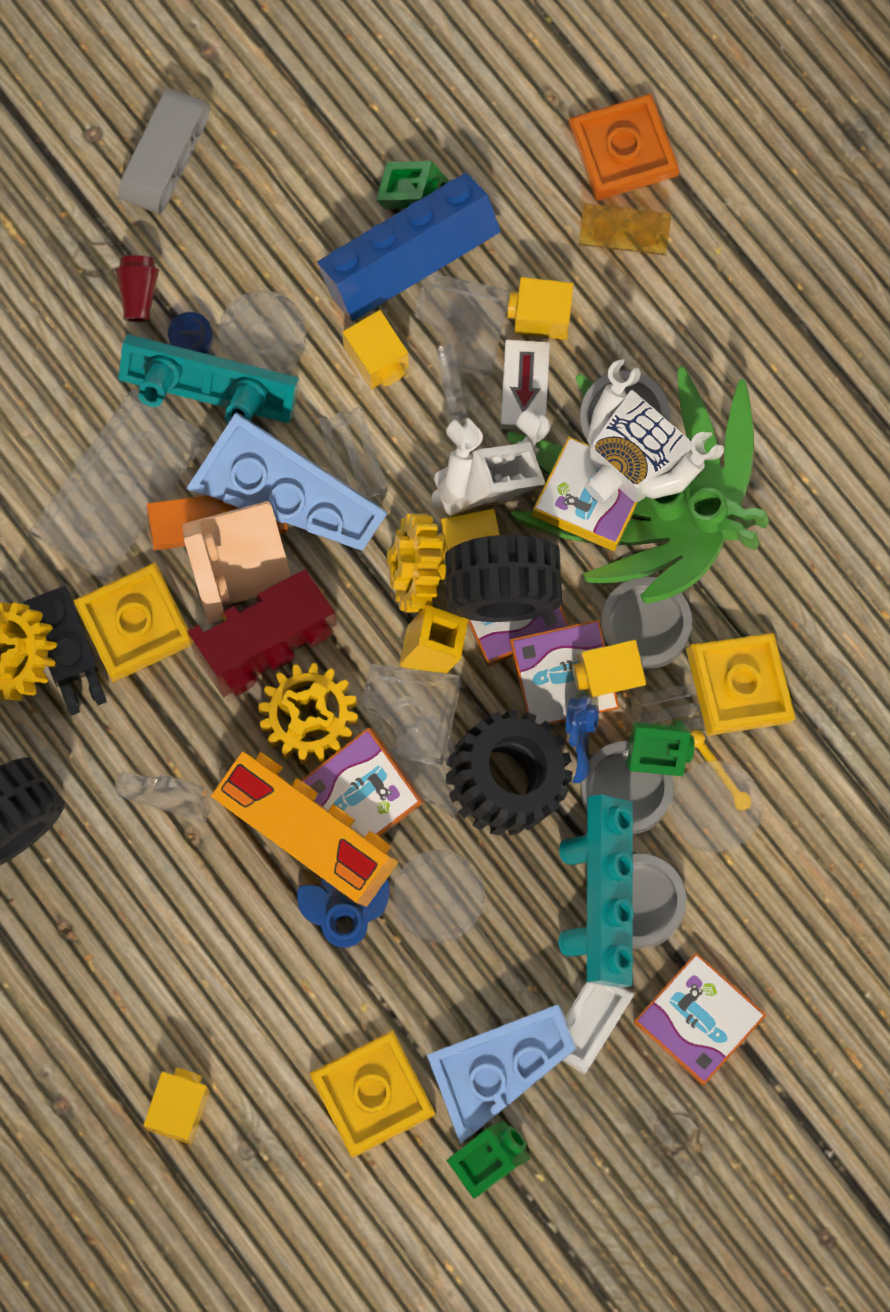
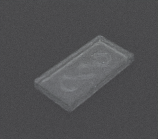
(107, 493)

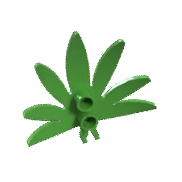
(692, 520)

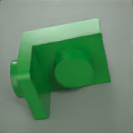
(408, 183)
(660, 748)
(489, 1158)

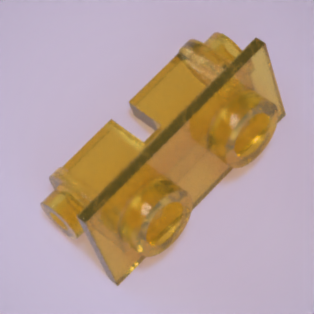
(625, 229)

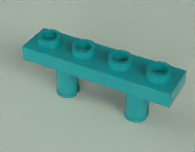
(206, 378)
(609, 892)

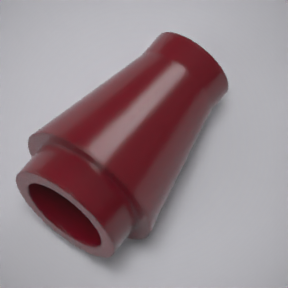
(137, 285)

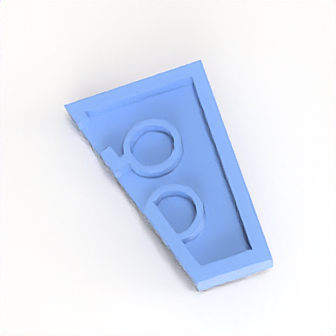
(498, 1066)

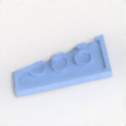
(257, 467)

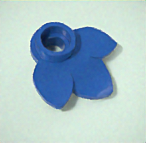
(580, 720)
(328, 905)

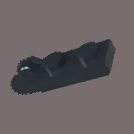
(73, 654)

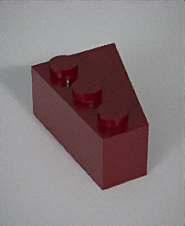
(263, 633)

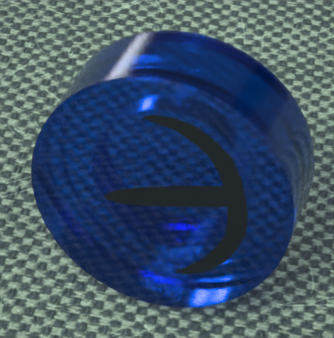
(191, 332)

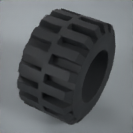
(503, 578)
(535, 751)
(26, 806)

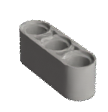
(164, 150)

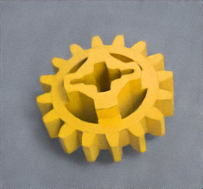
(416, 562)
(22, 651)
(317, 696)

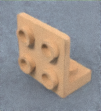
(235, 556)

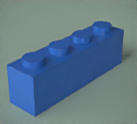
(409, 246)

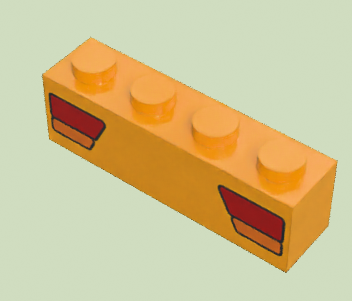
(305, 828)

